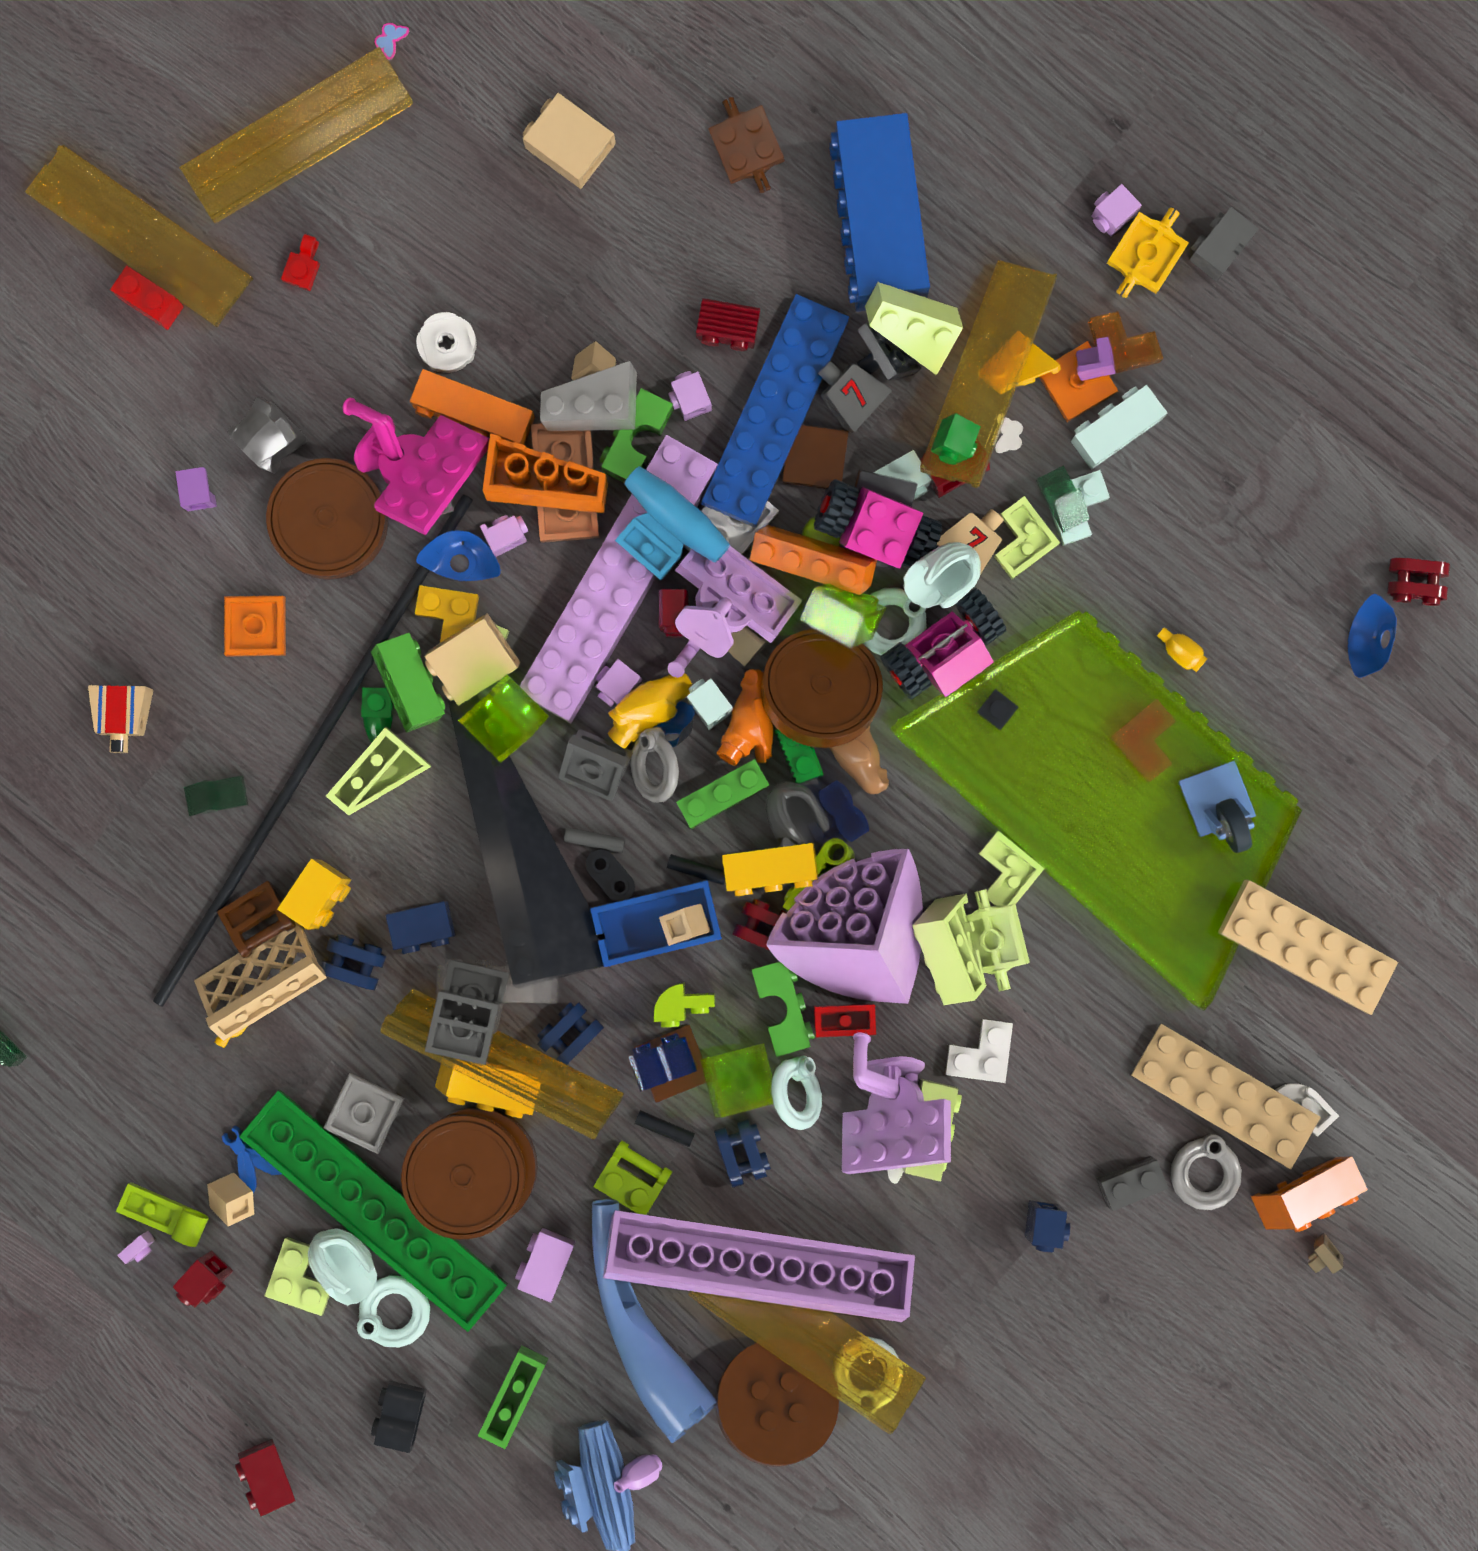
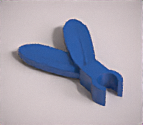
(248, 1160)

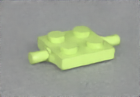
(997, 938)

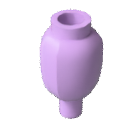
(639, 1473)

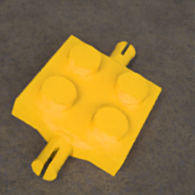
(1147, 252)

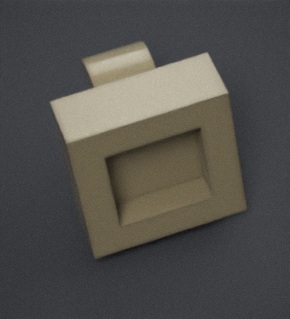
(1325, 1255)

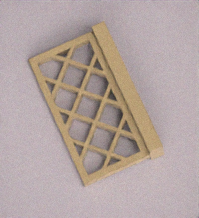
(266, 995)

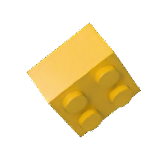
(315, 895)

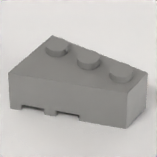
(592, 402)

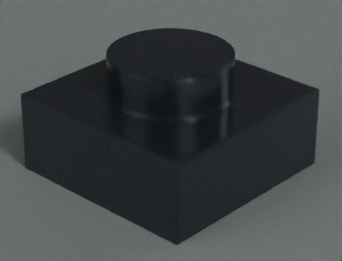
(997, 709)

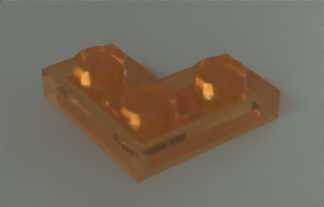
(1127, 352)
(1138, 736)

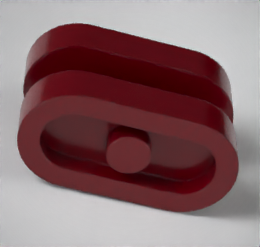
(1404, 590)
(757, 912)

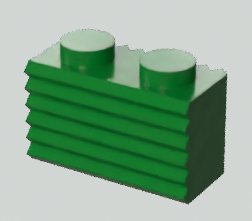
(801, 759)

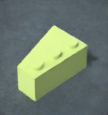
(377, 771)
(949, 950)

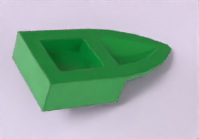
(376, 711)

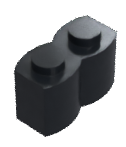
(399, 1416)

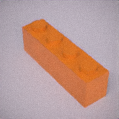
(471, 408)
(813, 559)

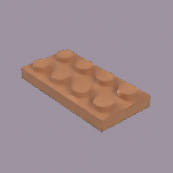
(558, 523)

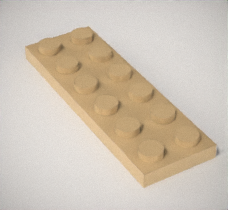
(1307, 947)
(1225, 1096)

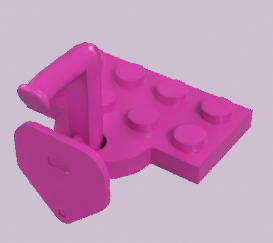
(427, 473)

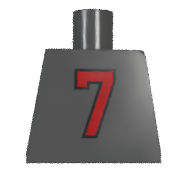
(851, 394)

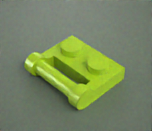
(627, 1187)

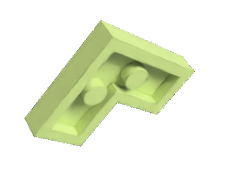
(1032, 540)
(1016, 870)
(289, 1281)

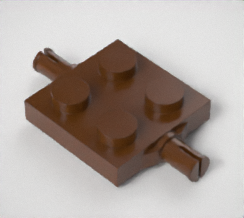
(746, 144)

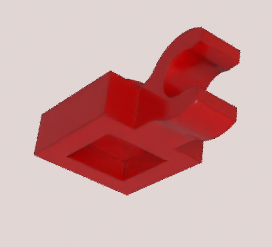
(301, 267)

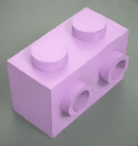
(546, 1264)

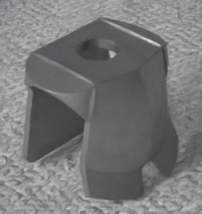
(266, 435)

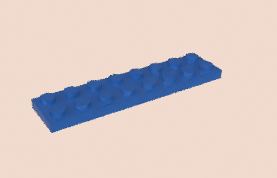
(775, 411)

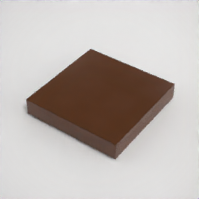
(816, 457)
(683, 1083)

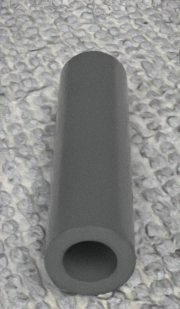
(594, 840)

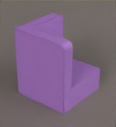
(1096, 361)
(194, 489)

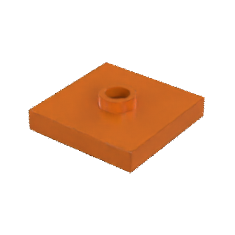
(1071, 393)
(254, 626)

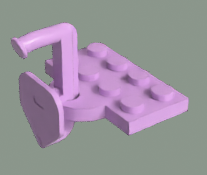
(729, 598)
(898, 1124)

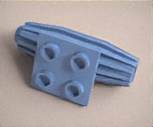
(591, 1489)

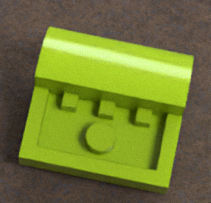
(673, 1002)

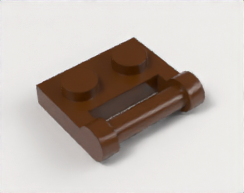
(251, 911)

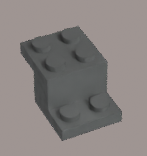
(467, 1012)

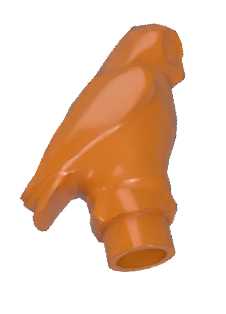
(748, 724)

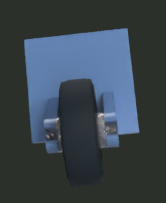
(1220, 805)

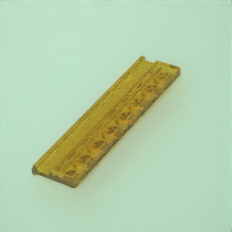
(296, 135)
(139, 235)
(992, 364)
(514, 1071)
(827, 1354)

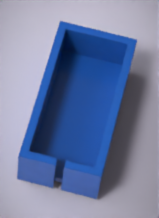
(634, 925)

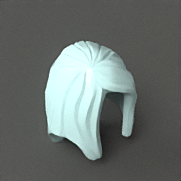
(943, 575)
(342, 1265)

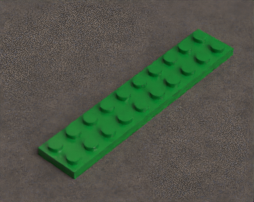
(372, 1210)

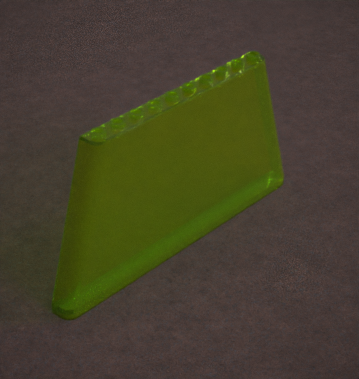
(1086, 810)

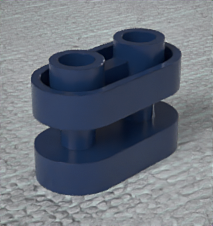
(369, 956)
(571, 1016)
(757, 1162)

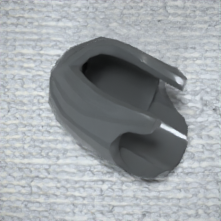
(795, 815)

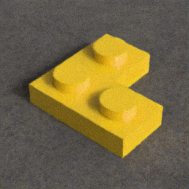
(454, 607)

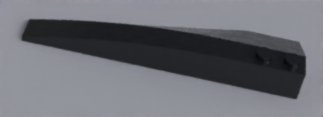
(534, 894)

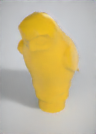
(647, 707)

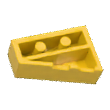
(770, 869)
(462, 1088)

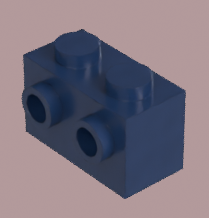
(421, 926)
(1046, 1226)

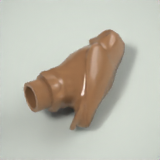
(862, 762)

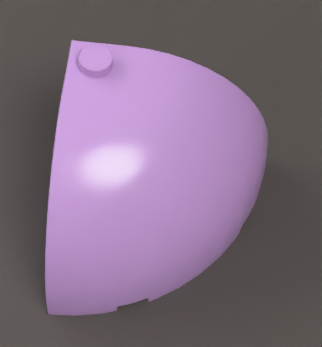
(856, 929)

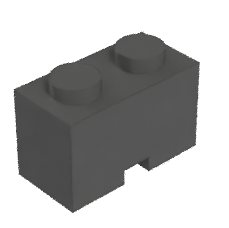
(1229, 235)
(1132, 1183)

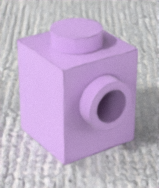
(1115, 210)
(689, 395)
(616, 682)

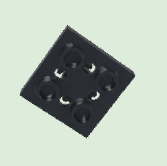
(885, 355)

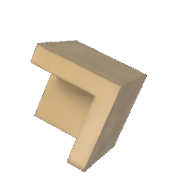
(592, 360)
(684, 924)
(230, 1199)

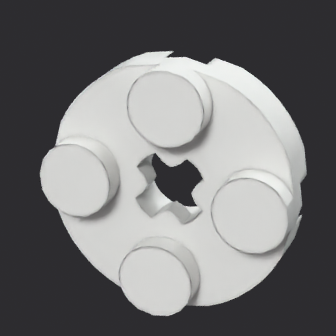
(432, 334)

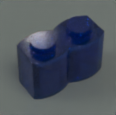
(838, 804)
(662, 1062)

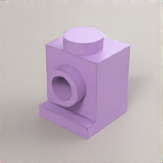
(505, 534)

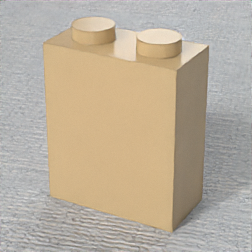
(568, 140)
(471, 660)

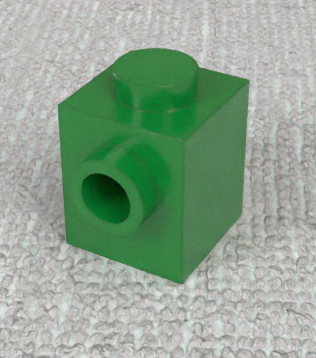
(955, 439)

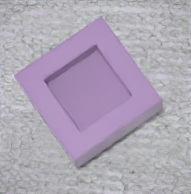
(138, 1248)

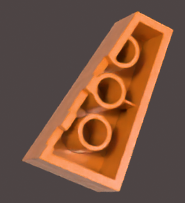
(539, 479)

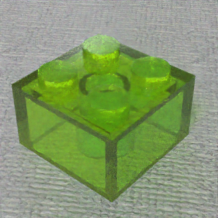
(843, 614)
(504, 718)
(738, 1080)

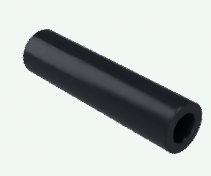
(696, 869)
(664, 1128)

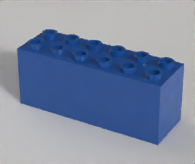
(878, 206)

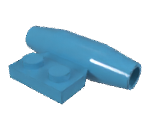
(668, 525)

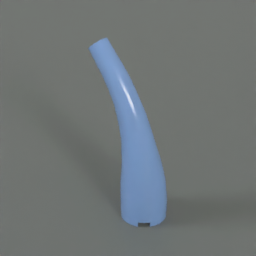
(658, 1374)

